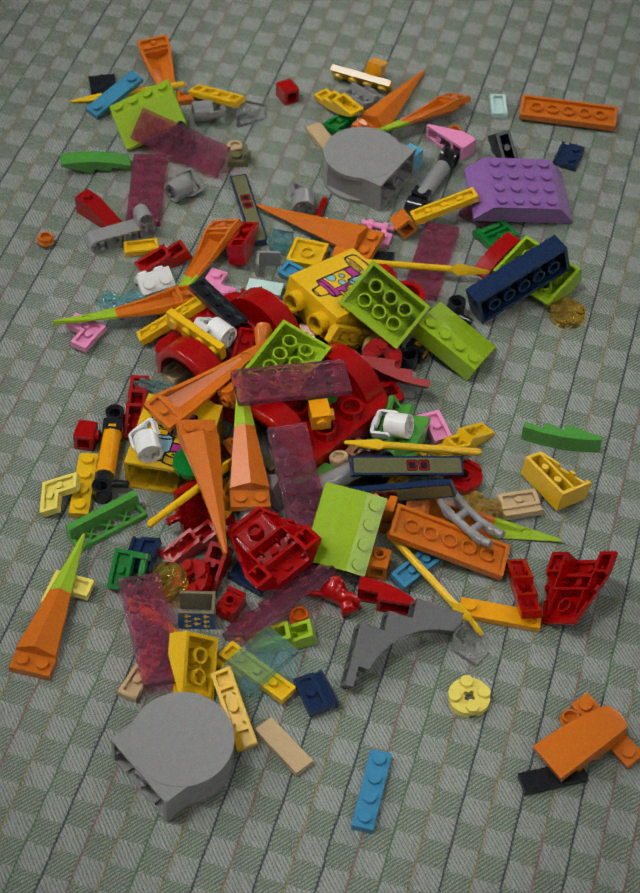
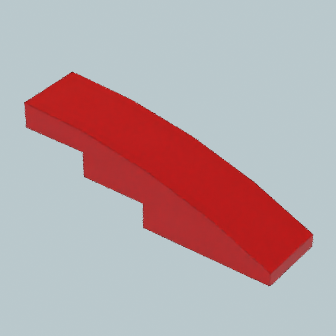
(386, 368)
(134, 404)
(193, 541)
(523, 589)

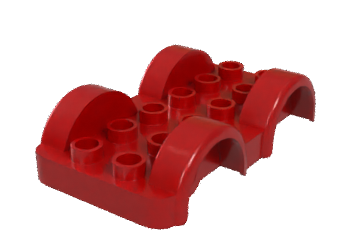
(351, 412)

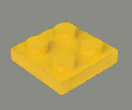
(307, 252)

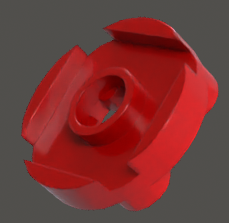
(473, 479)
(199, 570)

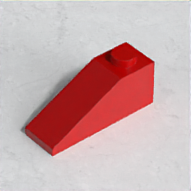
(95, 209)
(242, 244)
(218, 563)

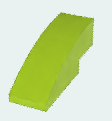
(298, 634)

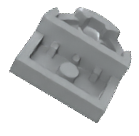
(363, 96)

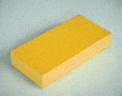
(139, 247)

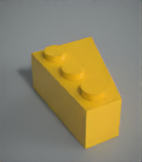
(554, 482)

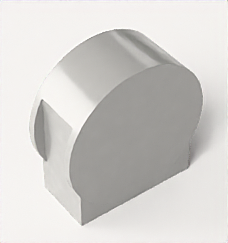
(366, 166)
(177, 751)

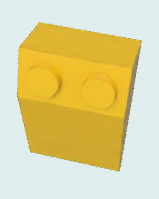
(192, 661)

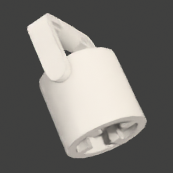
(218, 329)
(395, 424)
(146, 441)

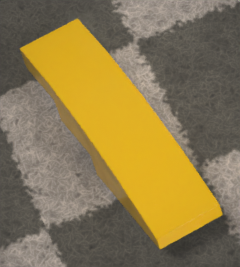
(338, 103)
(467, 436)

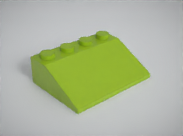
(158, 98)
(555, 289)
(384, 304)
(453, 340)
(289, 346)
(348, 527)

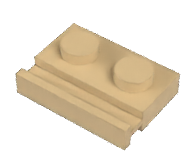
(520, 504)

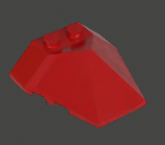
(272, 548)
(574, 585)

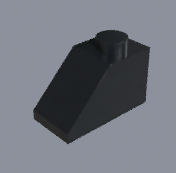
(502, 145)

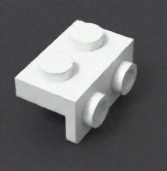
(155, 280)

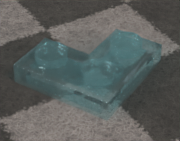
(111, 300)

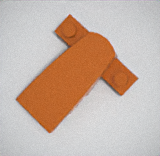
(587, 740)

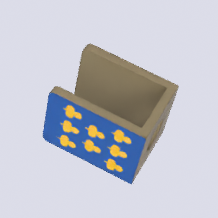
(197, 619)

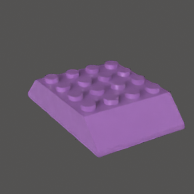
(518, 191)

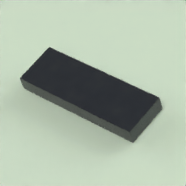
(544, 780)

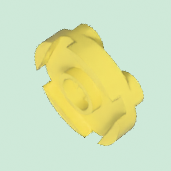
(469, 686)

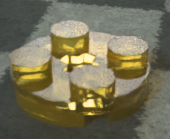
(567, 305)
(482, 504)
(177, 579)

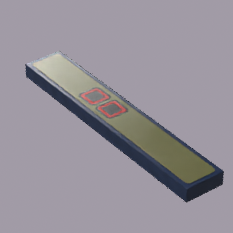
(248, 205)
(406, 466)
(413, 490)

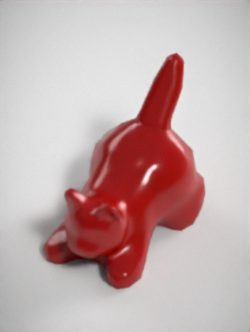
(336, 592)

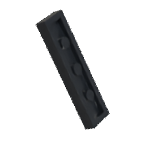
(218, 303)

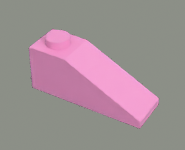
(457, 139)

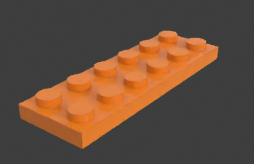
(568, 112)
(447, 542)

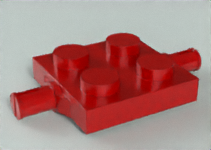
(190, 514)

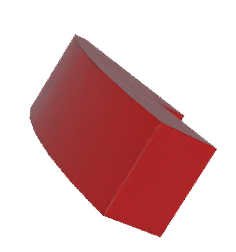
(497, 253)
(171, 256)
(384, 596)

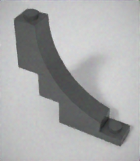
(370, 642)

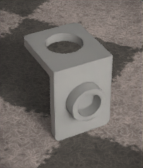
(267, 258)

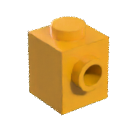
(376, 67)
(320, 414)

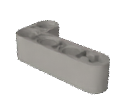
(113, 236)

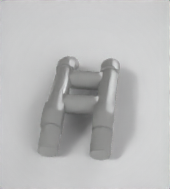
(473, 530)

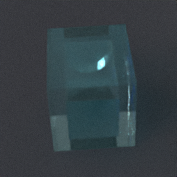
(280, 241)

